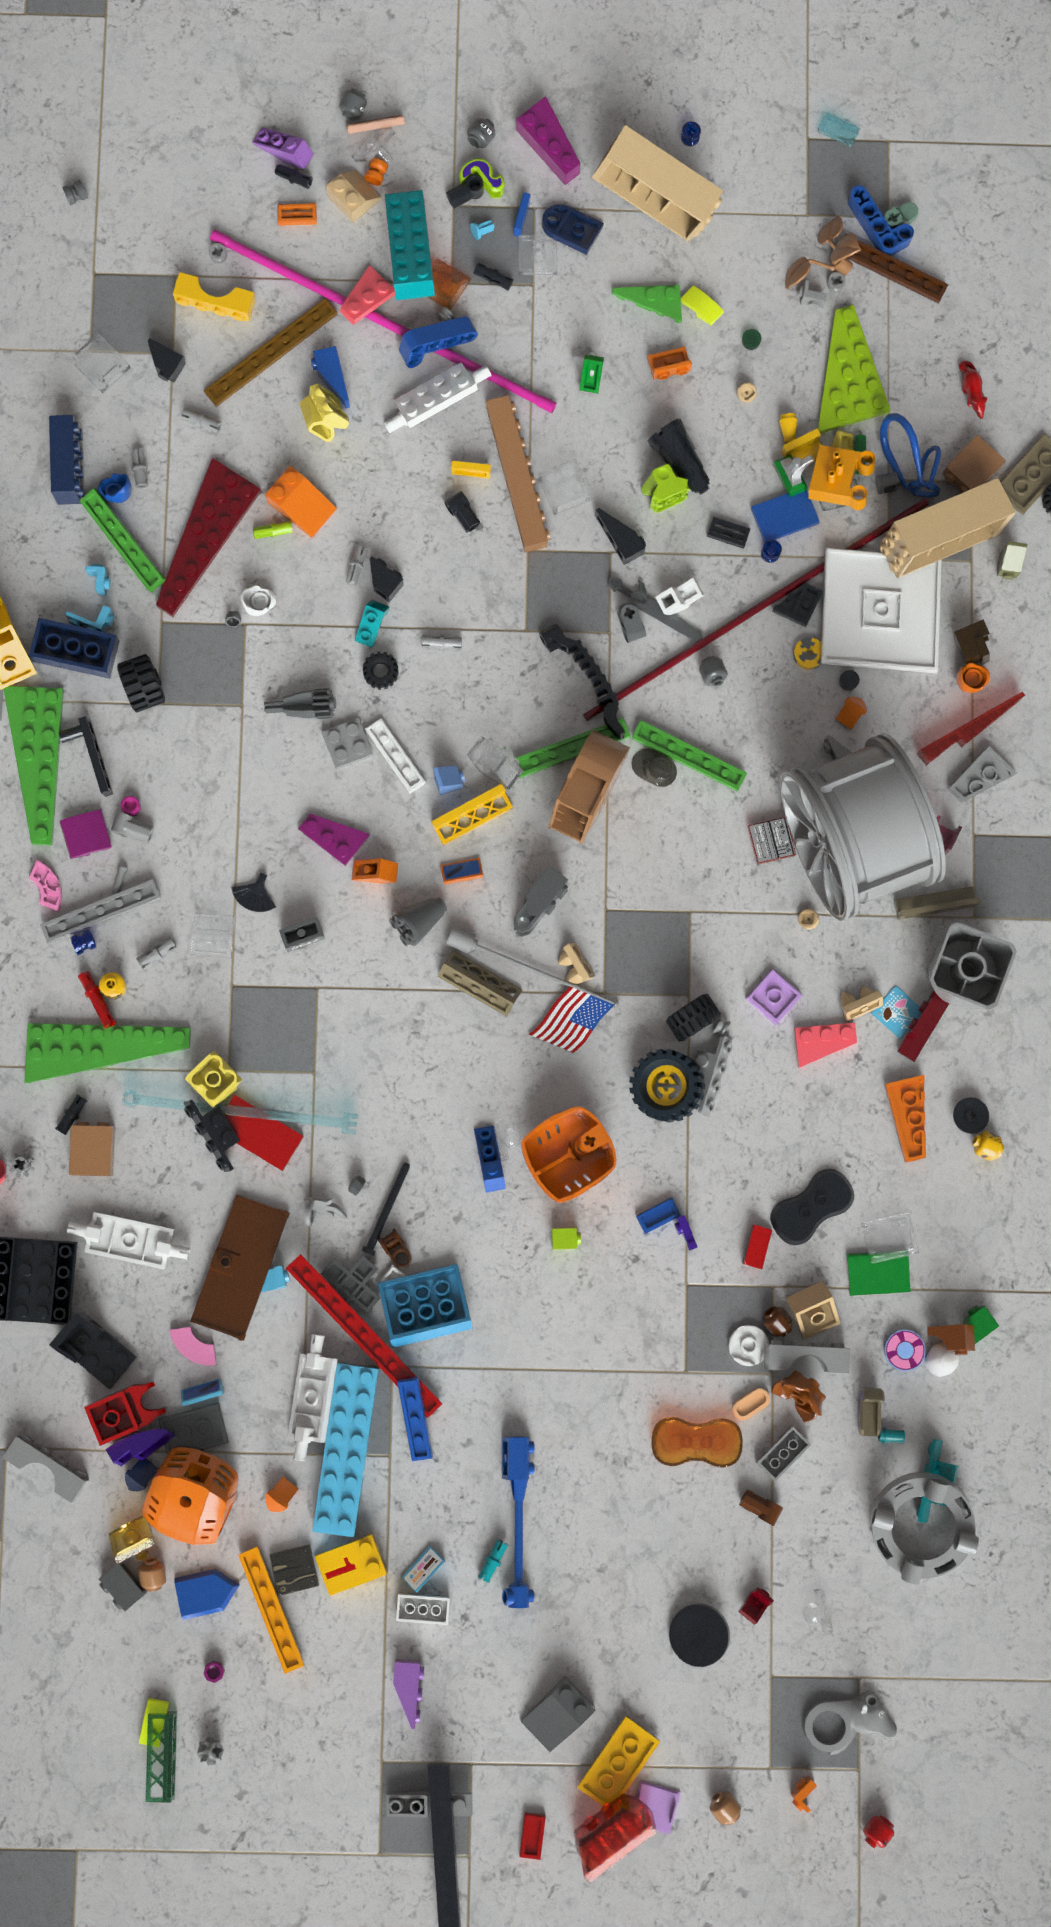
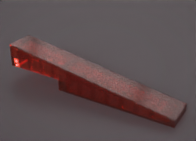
(967, 731)

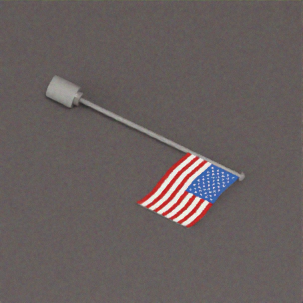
(572, 1014)

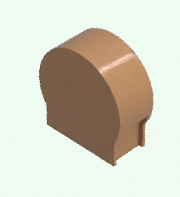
(588, 786)

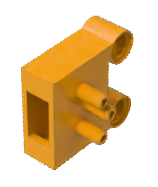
(835, 474)

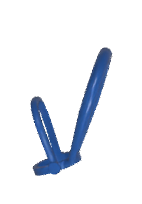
(919, 463)

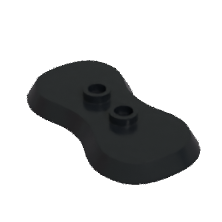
(800, 1216)

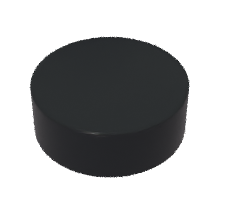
(849, 680)

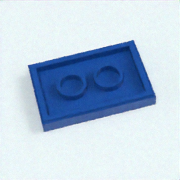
(784, 515)

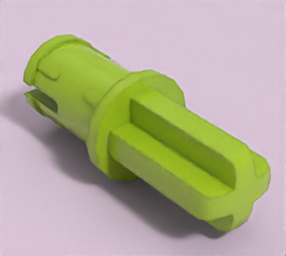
(272, 530)

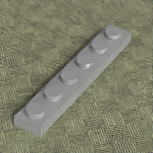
(100, 911)

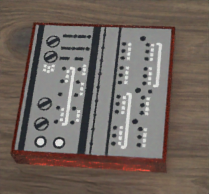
(771, 840)

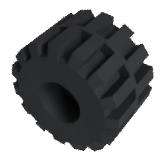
(141, 683)

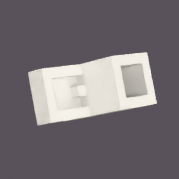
(679, 598)

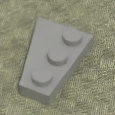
(981, 775)

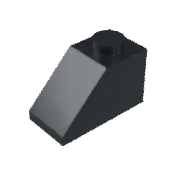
(166, 361)

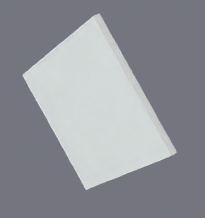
(879, 618)

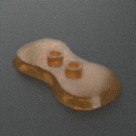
(711, 1442)

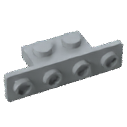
(712, 1068)

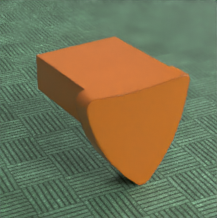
(851, 711)
(280, 1495)

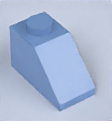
(448, 779)

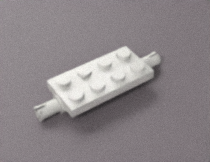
(435, 395)
(129, 1240)
(312, 1398)

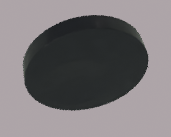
(699, 1635)

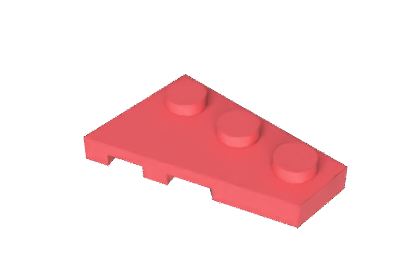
(366, 296)
(822, 1040)

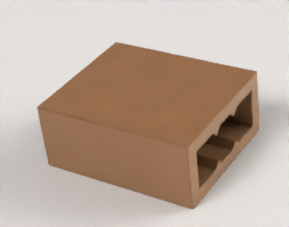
(973, 465)
(91, 1149)

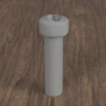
(119, 879)

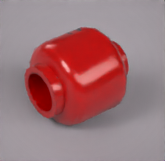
(878, 1831)

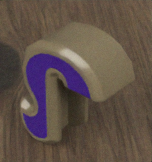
(870, 1411)

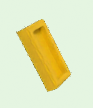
(471, 469)

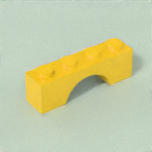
(236, 304)

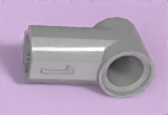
(126, 826)

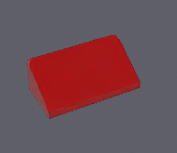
(757, 1246)

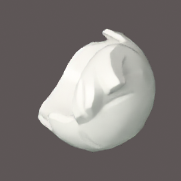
(257, 600)
(940, 1361)

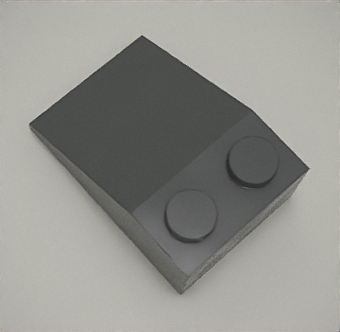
(558, 1714)

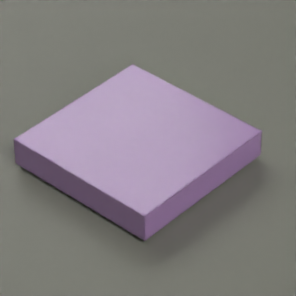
(774, 997)

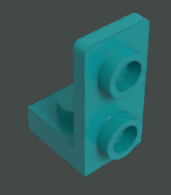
(371, 622)

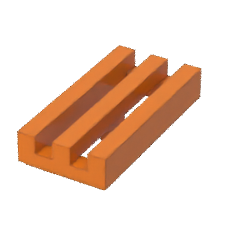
(297, 218)

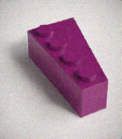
(547, 138)

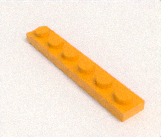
(271, 1610)

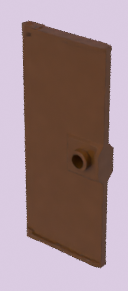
(239, 1267)

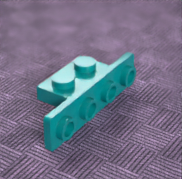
(934, 1466)

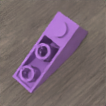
(284, 147)
(406, 1682)

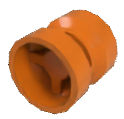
(376, 170)

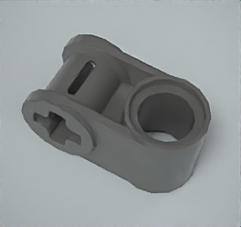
(631, 626)

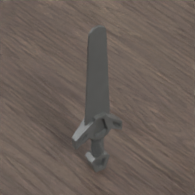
(651, 607)

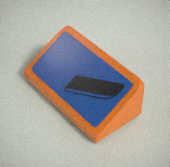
(461, 871)

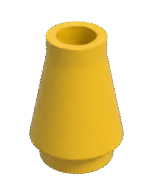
(788, 426)

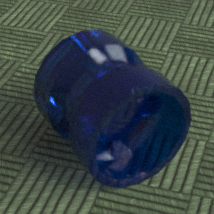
(83, 942)

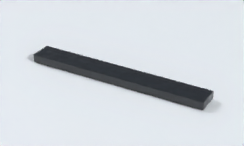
(444, 1845)

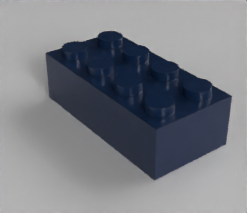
(65, 459)
(74, 648)

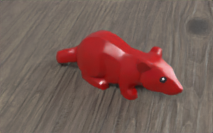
(972, 387)

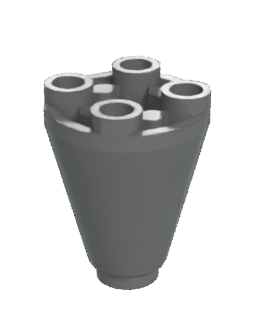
(417, 920)

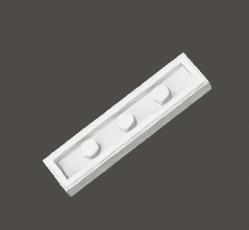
(395, 756)

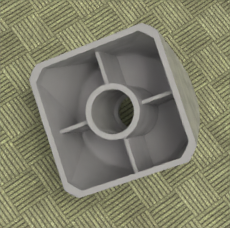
(986, 955)

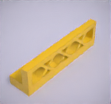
(469, 807)

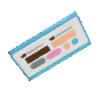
(423, 1569)

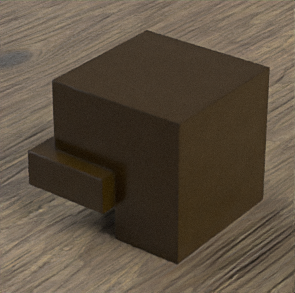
(972, 643)

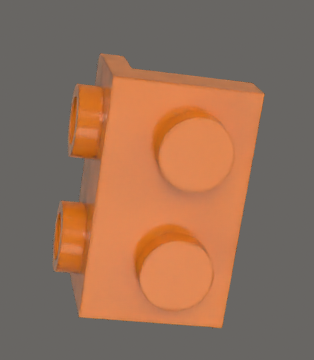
(669, 363)

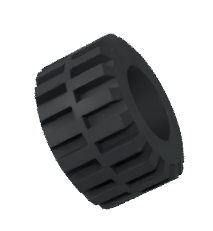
(693, 1017)

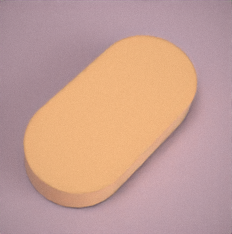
(750, 1403)

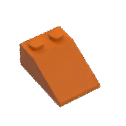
(300, 502)

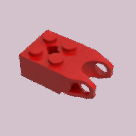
(129, 1411)

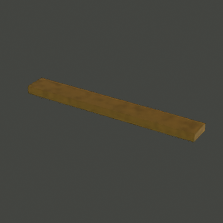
(270, 352)

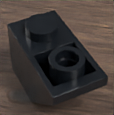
(385, 581)

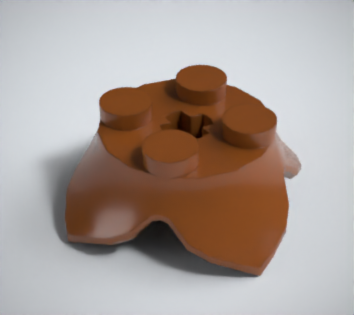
(805, 1393)

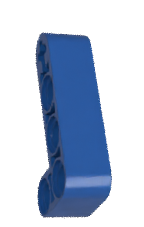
(861, 202)
(434, 338)

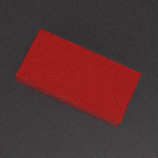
(532, 1836)

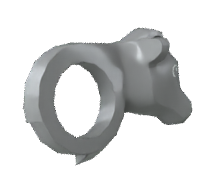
(859, 1715)

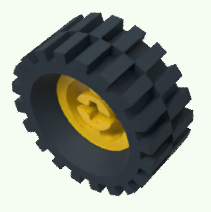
(645, 1080)

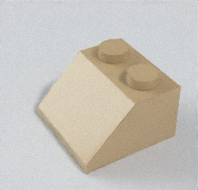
(352, 194)
(813, 1310)

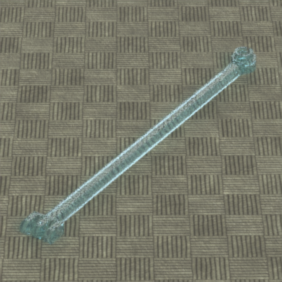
(251, 1112)

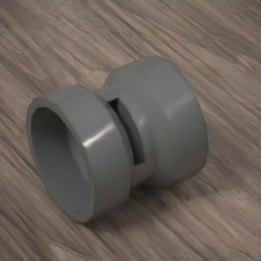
(71, 195)

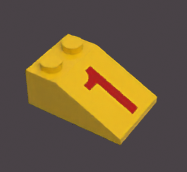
(351, 1564)

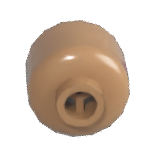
(152, 1574)
(725, 1808)

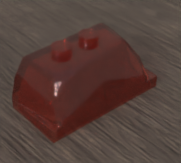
(612, 1834)

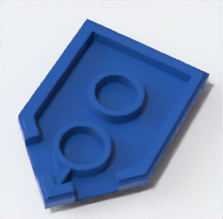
(204, 1593)

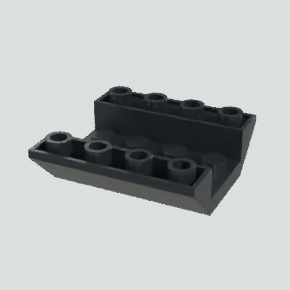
(36, 1280)

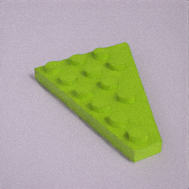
(851, 380)

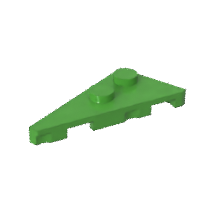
(659, 299)

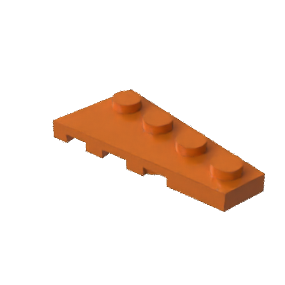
(907, 1108)

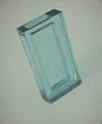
(838, 129)

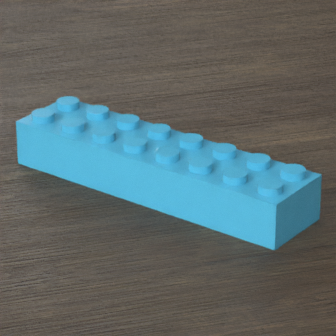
(345, 1450)

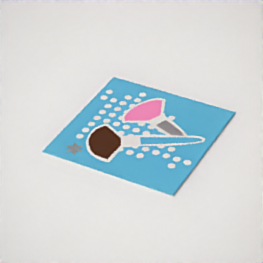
(897, 1012)

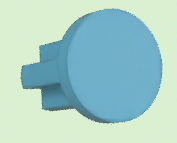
(481, 228)

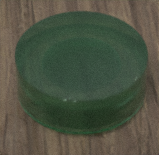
(751, 339)

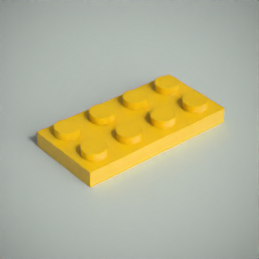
(618, 1762)

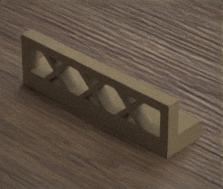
(936, 903)
(477, 985)

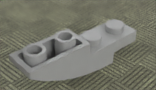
(418, 1804)

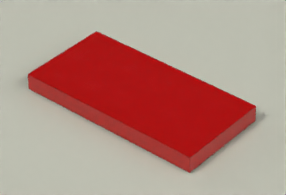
(264, 1137)

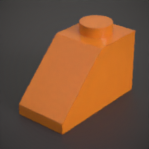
(375, 871)

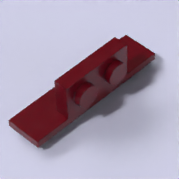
(922, 1026)

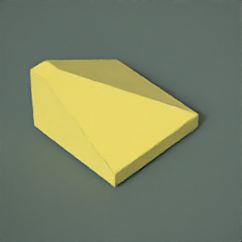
(843, 440)

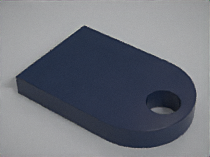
(571, 227)

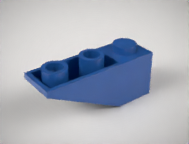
(489, 1159)

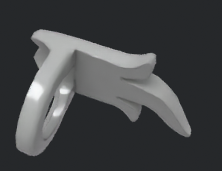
(322, 1206)

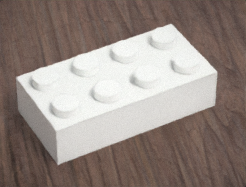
(423, 1608)

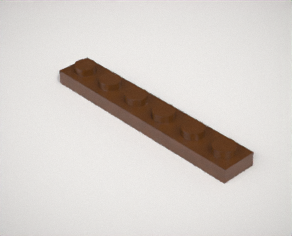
(899, 272)

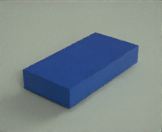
(522, 214)
(658, 1215)

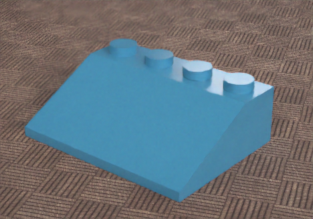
(425, 1306)

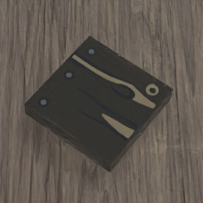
(294, 1569)

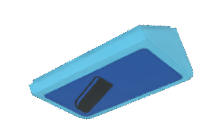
(202, 1392)

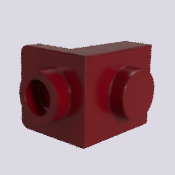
(755, 1605)

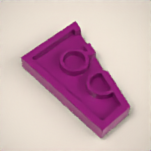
(334, 838)

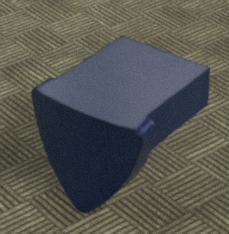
(140, 1475)

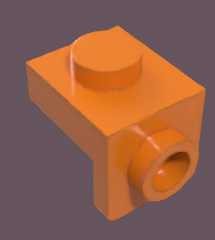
(803, 1789)

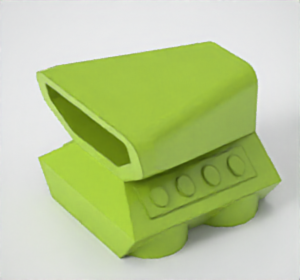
(665, 488)

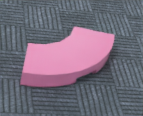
(48, 884)
(193, 1348)

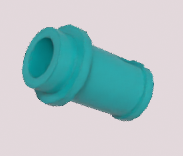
(892, 1436)

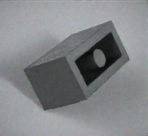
(302, 934)
(122, 1586)

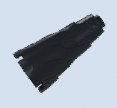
(679, 452)

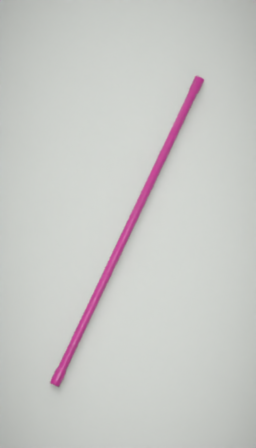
(219, 237)

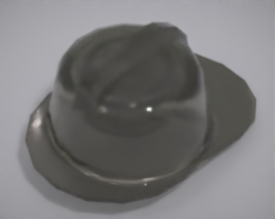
(654, 767)

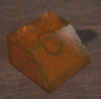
(447, 284)

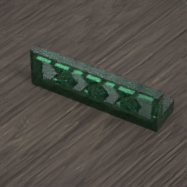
(169, 1760)

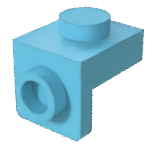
(102, 580)

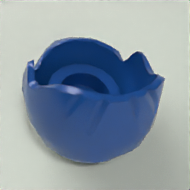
(115, 489)

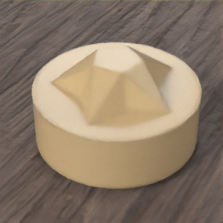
(746, 392)
(808, 919)

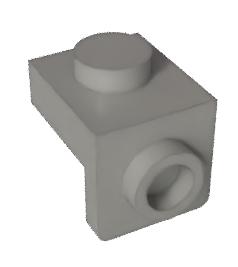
(811, 298)

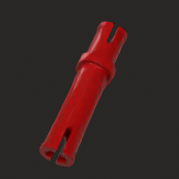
(93, 992)

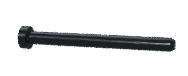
(369, 1249)

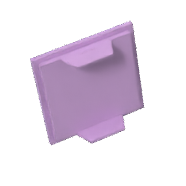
(661, 1801)

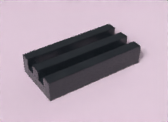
(730, 525)

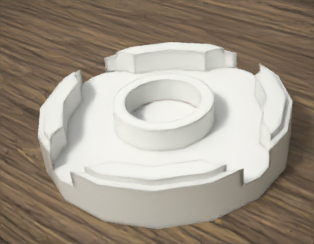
(748, 1345)

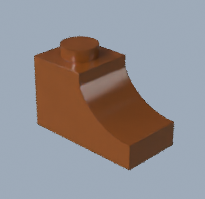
(956, 1337)

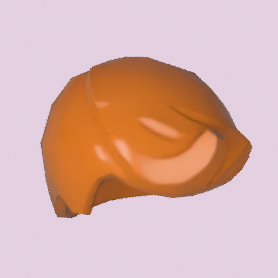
(972, 677)

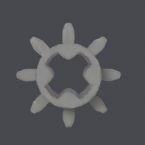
(15, 1163)
(210, 1751)

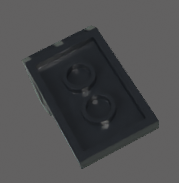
(94, 1349)

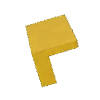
(803, 446)

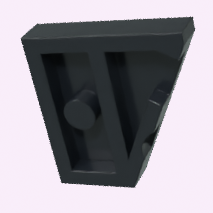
(799, 605)

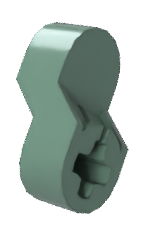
(901, 214)

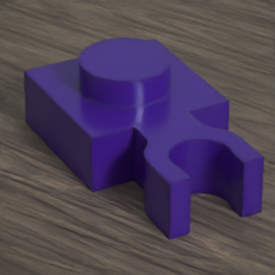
(682, 1227)

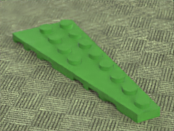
(35, 730)
(75, 1048)

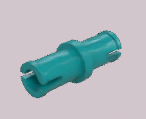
(493, 1560)

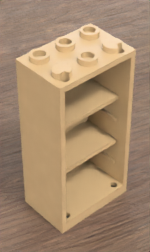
(658, 184)
(947, 528)

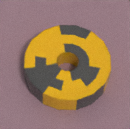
(800, 656)

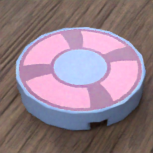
(904, 1350)

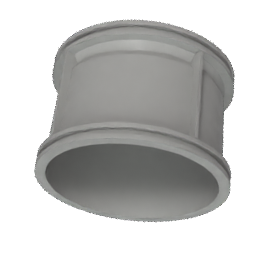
(863, 826)

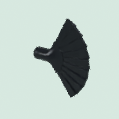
(254, 896)

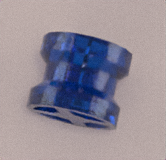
(689, 138)
(773, 547)

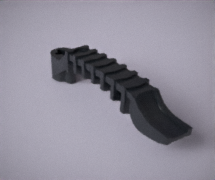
(555, 639)

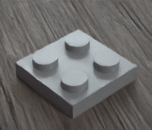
(347, 743)

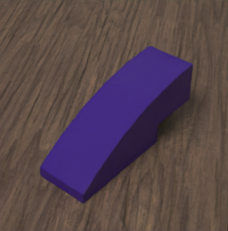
(138, 1445)

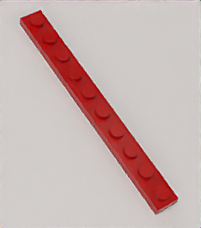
(357, 1328)

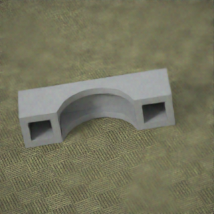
(833, 1359)
(68, 1482)

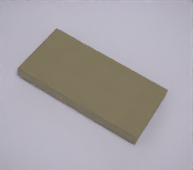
(1029, 476)

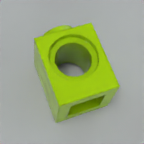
(565, 1238)

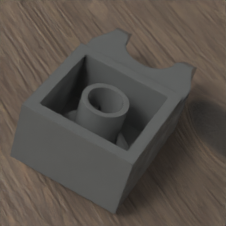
(541, 900)

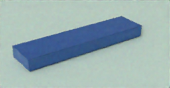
(415, 1419)

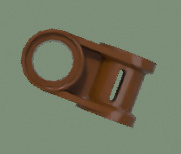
(395, 1247)

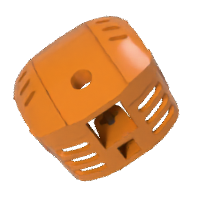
(558, 1160)
(210, 1504)

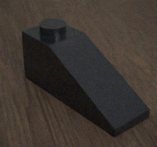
(623, 539)

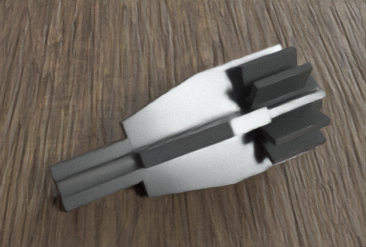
(305, 704)

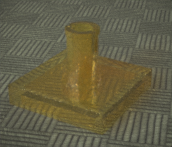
(131, 1540)

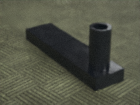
(86, 729)

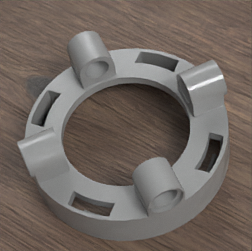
(937, 1490)

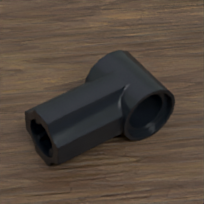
(464, 193)
(460, 508)

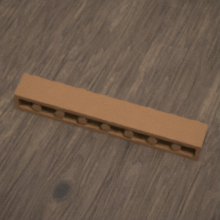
(517, 474)

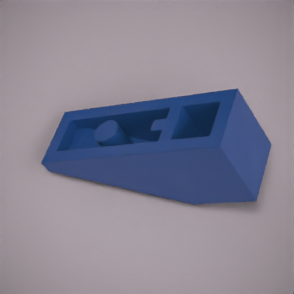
(330, 372)

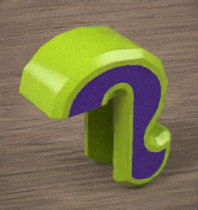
(493, 185)

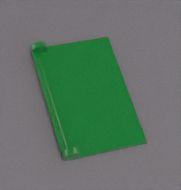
(878, 1277)

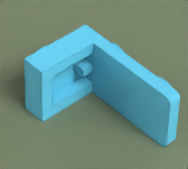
(103, 621)
(276, 1279)

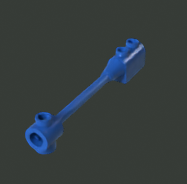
(517, 1470)

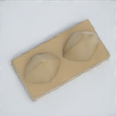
(573, 956)
(855, 1008)

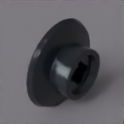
(977, 1108)

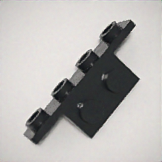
(216, 1132)

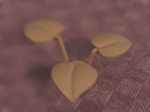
(845, 247)

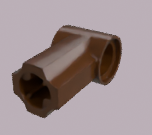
(765, 1509)

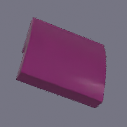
(85, 834)

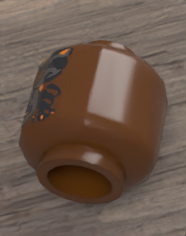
(777, 1321)

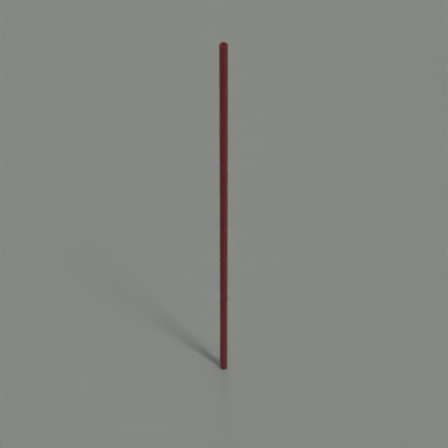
(752, 611)

